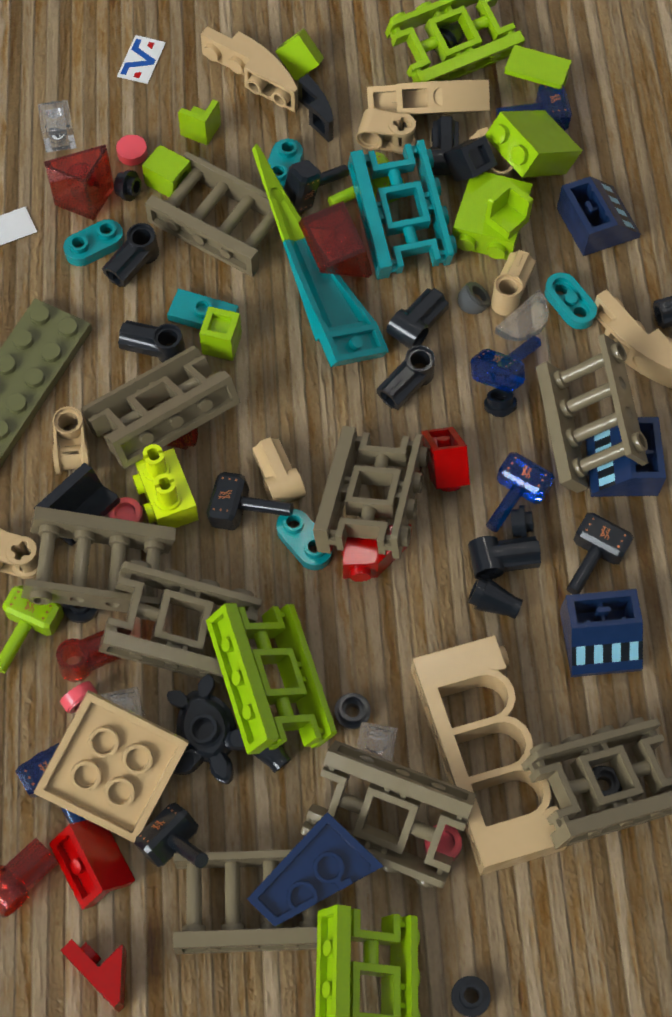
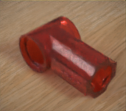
(88, 651)
(22, 875)

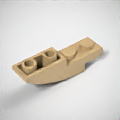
(261, 69)
(431, 97)
(645, 352)

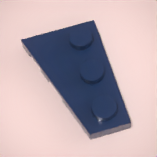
(312, 871)

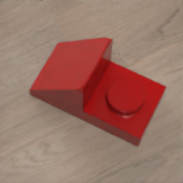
(108, 977)

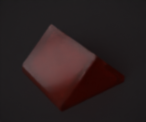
(81, 181)
(336, 242)

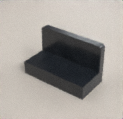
(82, 494)

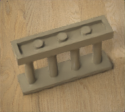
(210, 239)
(560, 411)
(86, 530)
(233, 936)

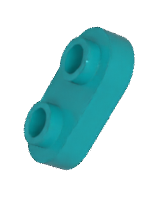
(282, 160)
(94, 242)
(572, 302)
(300, 539)

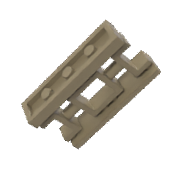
(191, 404)
(344, 488)
(167, 649)
(603, 747)
(402, 788)

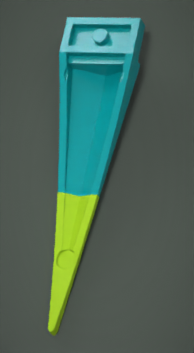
(333, 310)

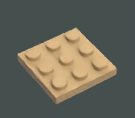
(111, 766)

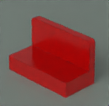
(90, 862)

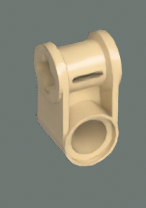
(384, 129)
(70, 446)
(18, 555)

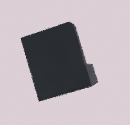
(470, 158)

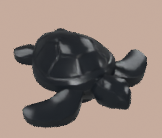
(209, 730)

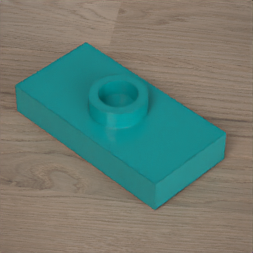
(191, 308)

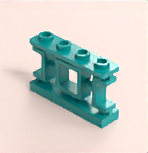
(378, 213)

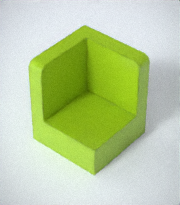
(299, 54)
(199, 123)
(165, 170)
(508, 210)
(220, 333)

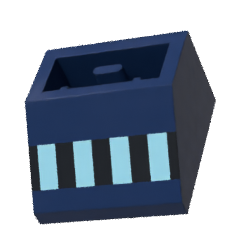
(595, 215)
(624, 475)
(603, 632)

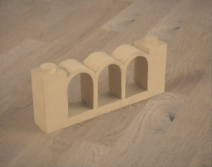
(460, 669)

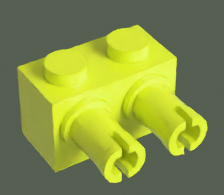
(165, 488)

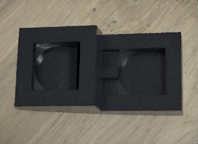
(319, 109)

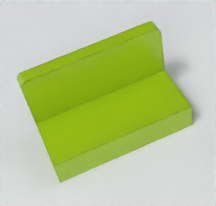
(538, 67)

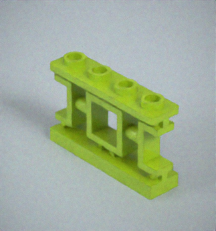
(459, 59)
(249, 685)
(340, 978)

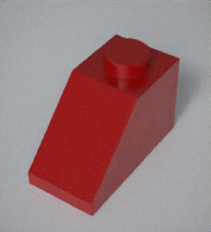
(447, 458)
(362, 559)

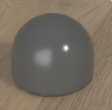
(469, 302)

